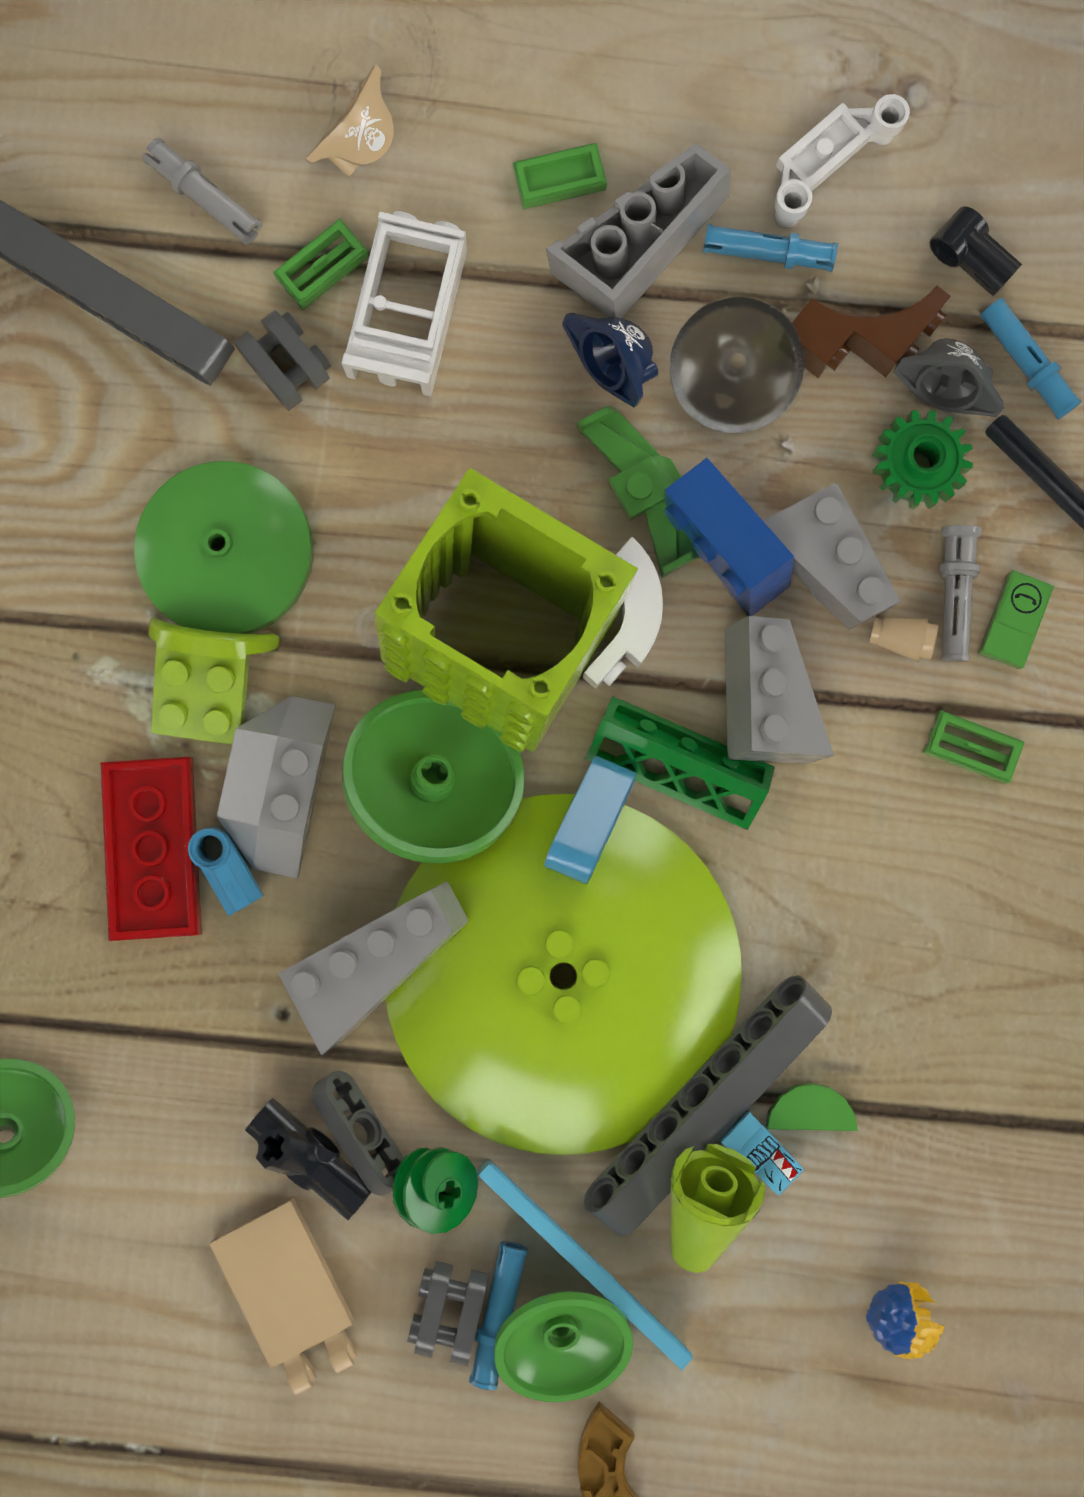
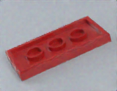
(146, 841)

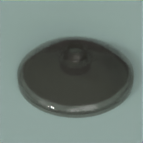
(729, 396)

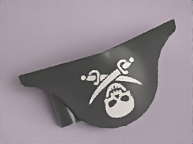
(951, 379)

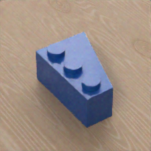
(729, 536)

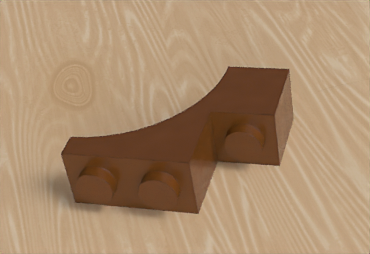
(879, 341)

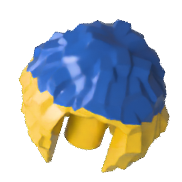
(900, 1323)

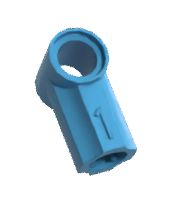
(228, 874)

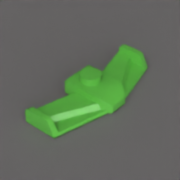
(640, 483)

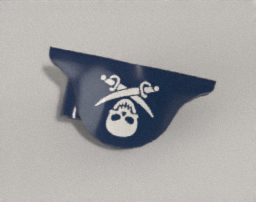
(613, 354)

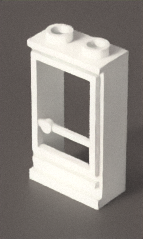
(393, 354)

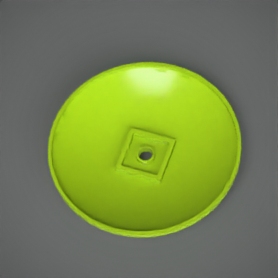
(584, 1060)

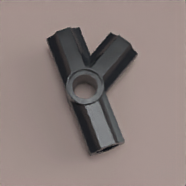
(306, 1158)

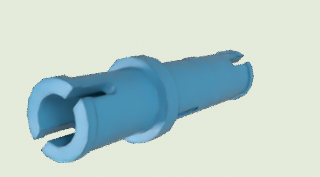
(771, 248)
(1030, 359)
(499, 1307)

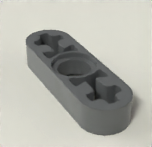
(332, 1112)

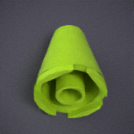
(710, 1204)

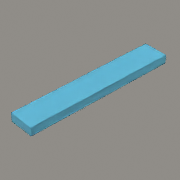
(584, 1263)

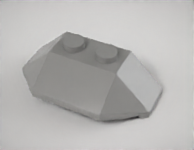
(275, 783)

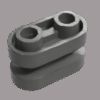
(284, 334)
(426, 1328)

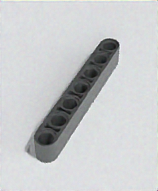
(111, 296)
(708, 1103)

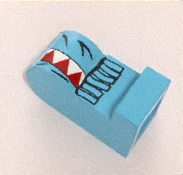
(772, 1161)

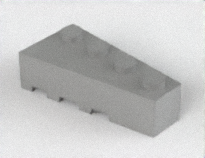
(636, 239)
(358, 972)

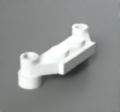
(829, 147)

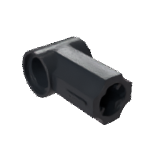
(966, 244)

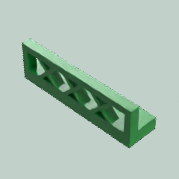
(684, 756)

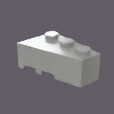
(834, 557)
(770, 696)

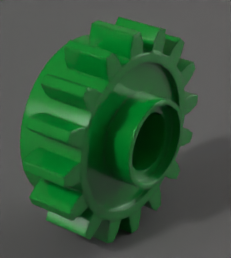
(937, 443)

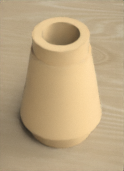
(905, 636)

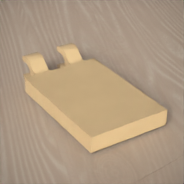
(286, 1292)

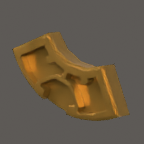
(604, 1455)

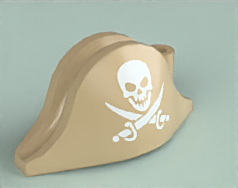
(362, 130)

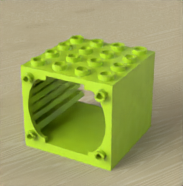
(534, 552)

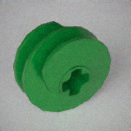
(435, 1189)

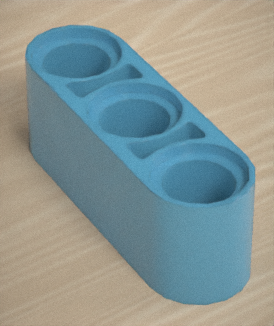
(590, 820)

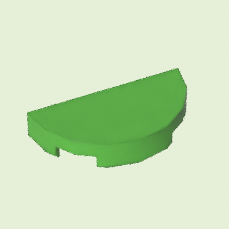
(811, 1108)

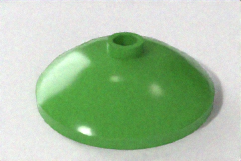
(43, 1125)
(563, 1346)

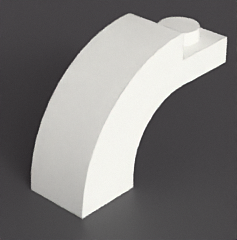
(640, 620)

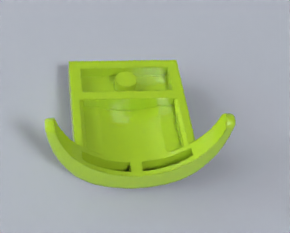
(202, 680)

